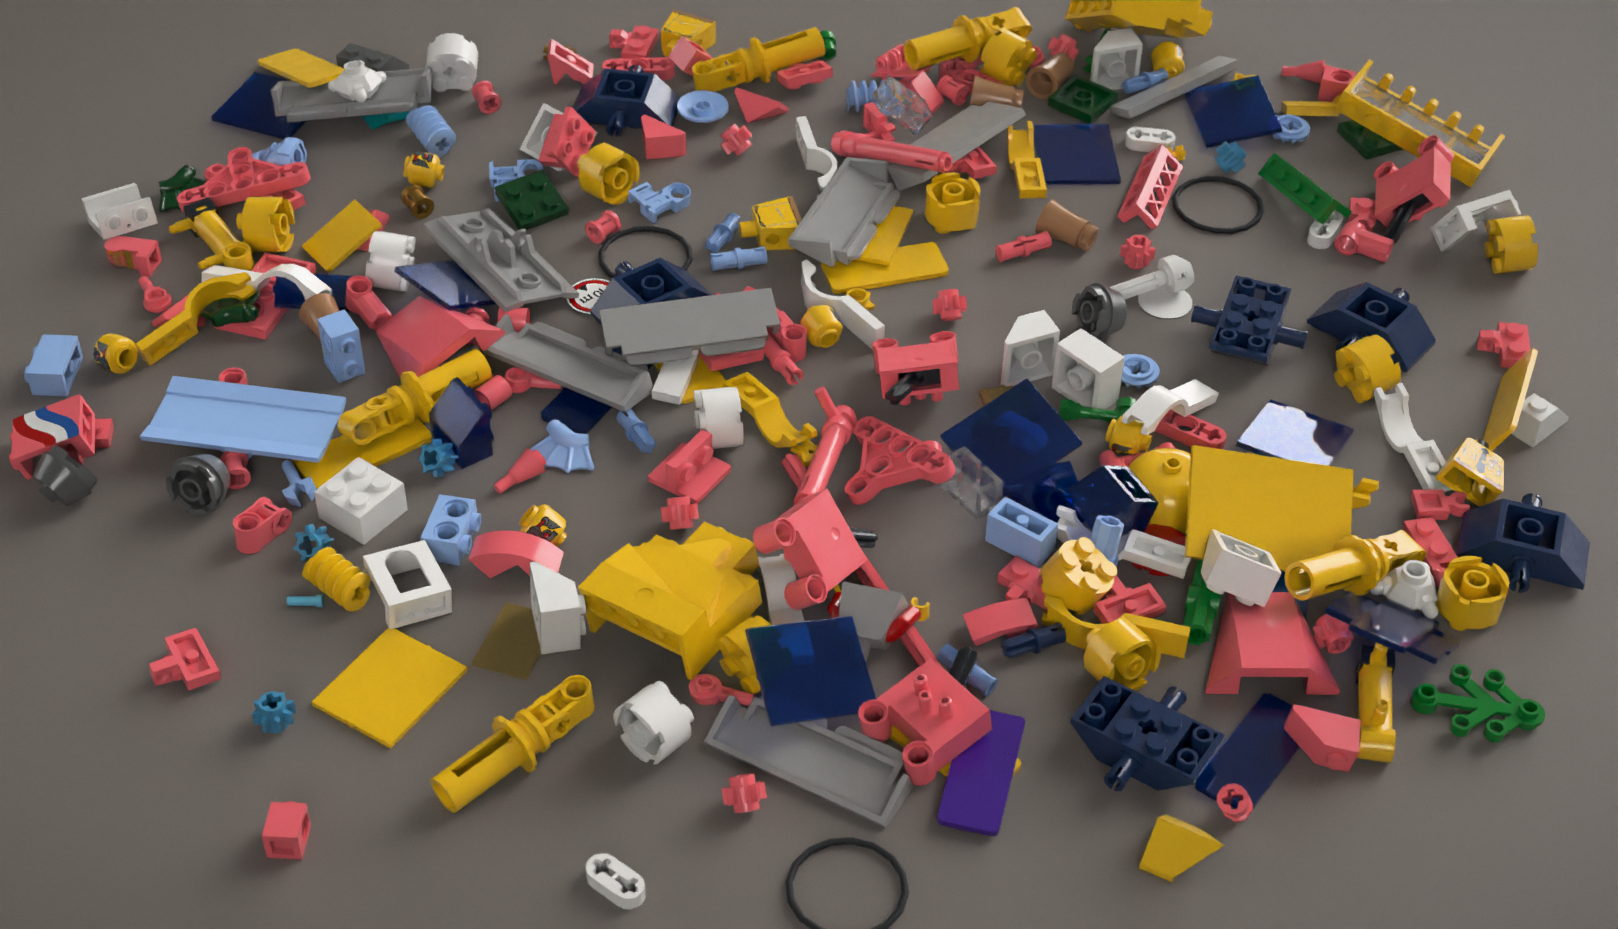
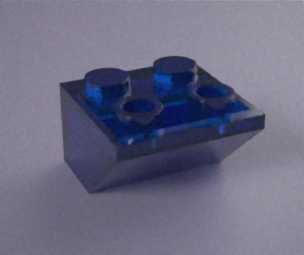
(463, 422)
(1113, 493)

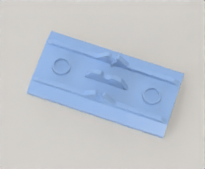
(245, 419)

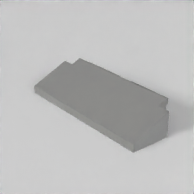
(397, 94)
(958, 137)
(846, 212)
(676, 327)
(572, 364)
(834, 766)

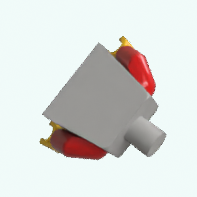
(877, 614)

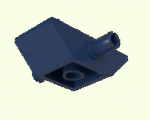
(624, 96)
(647, 284)
(1372, 311)
(1250, 321)
(1526, 542)
(1144, 736)

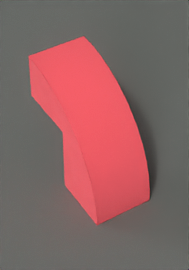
(504, 549)

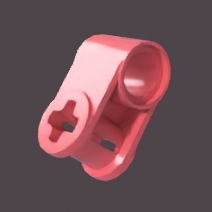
(258, 525)

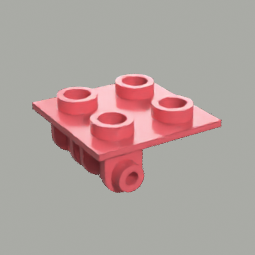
(894, 64)

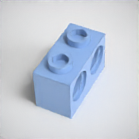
(341, 346)
(451, 528)

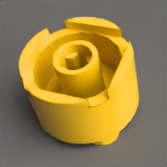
(1007, 57)
(608, 173)
(952, 203)
(267, 224)
(1511, 244)
(1367, 366)
(1078, 575)
(1472, 593)
(737, 654)
(1121, 654)

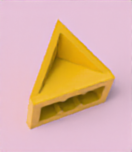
(1176, 847)

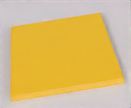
(389, 687)

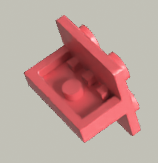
(567, 141)
(691, 469)

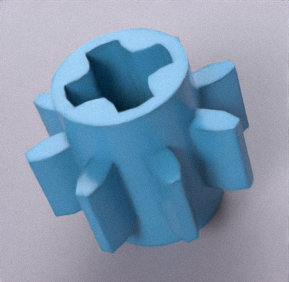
(1230, 157)
(437, 458)
(304, 541)
(273, 712)

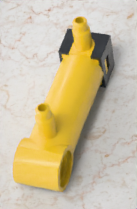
(205, 222)
(1374, 681)

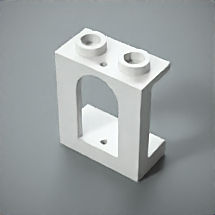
(116, 208)
(1462, 218)
(416, 604)

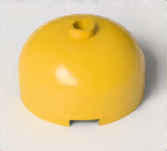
(1167, 478)

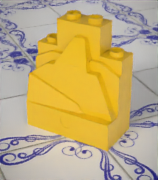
(1146, 17)
(677, 592)

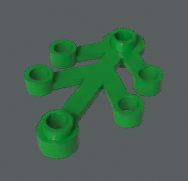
(1520, 712)

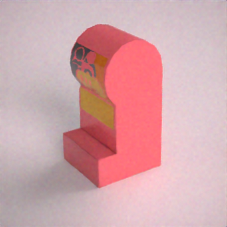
(133, 254)

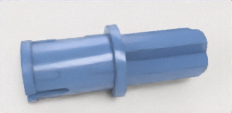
(1144, 81)
(722, 233)
(636, 431)
(978, 678)

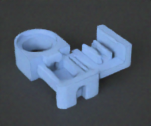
(501, 175)
(659, 202)

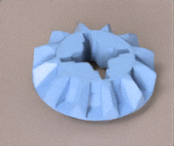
(1299, 131)
(1148, 371)

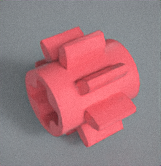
(1063, 44)
(736, 139)
(1137, 252)
(949, 305)
(679, 512)
(1332, 634)
(744, 793)

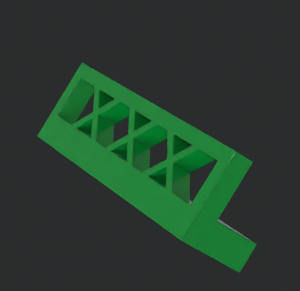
(1301, 189)

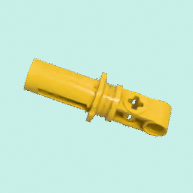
(964, 39)
(758, 60)
(411, 399)
(1352, 565)
(515, 743)

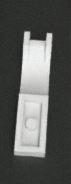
(814, 157)
(305, 280)
(848, 310)
(674, 379)
(1158, 401)
(1399, 432)
(1133, 547)
(776, 575)

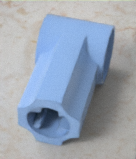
(1106, 536)

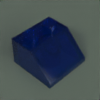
(1044, 490)

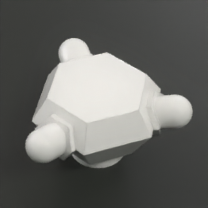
(357, 81)
(1410, 587)

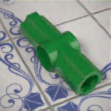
(1200, 609)

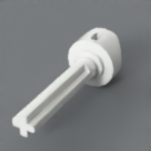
(1169, 276)

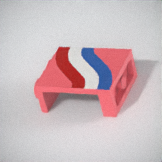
(52, 425)

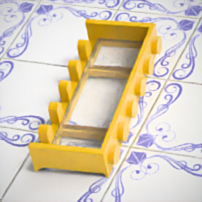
(1409, 124)

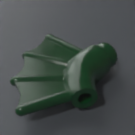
(171, 188)
(231, 310)

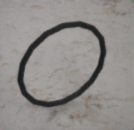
(1218, 179)
(643, 229)
(846, 841)

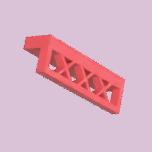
(1148, 180)

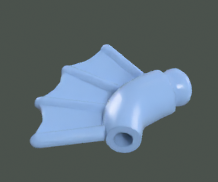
(565, 448)

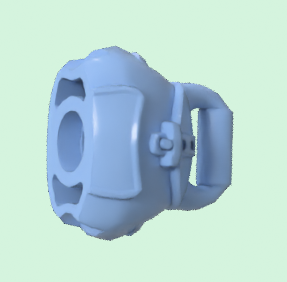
(284, 152)

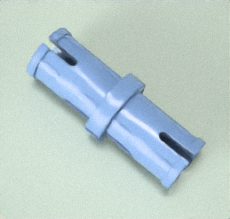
(738, 258)

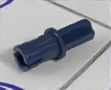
(1033, 640)

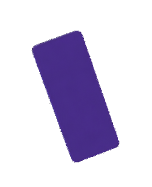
(982, 778)

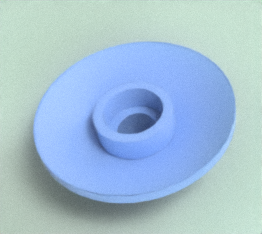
(702, 106)

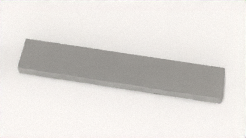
(1174, 87)

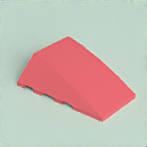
(429, 334)
(1267, 644)

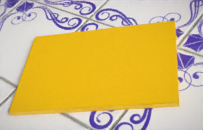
(1268, 503)

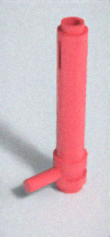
(870, 147)
(835, 434)

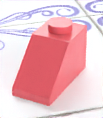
(1325, 736)

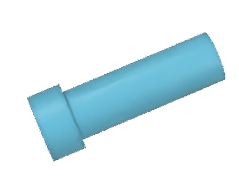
(318, 601)

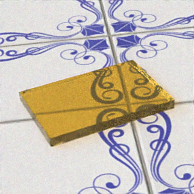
(511, 644)

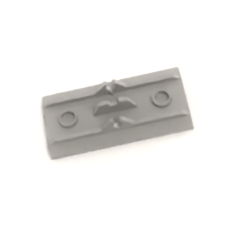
(499, 259)

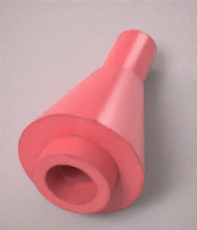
(1310, 71)
(526, 467)

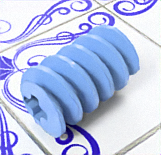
(859, 96)
(431, 130)

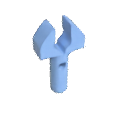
(296, 484)

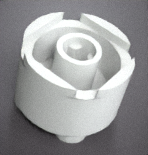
(452, 62)
(386, 253)
(719, 415)
(654, 723)

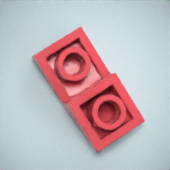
(1001, 618)

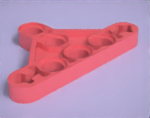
(246, 178)
(900, 465)

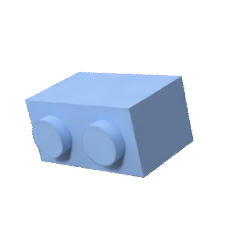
(54, 365)
(1021, 532)

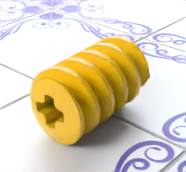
(338, 579)

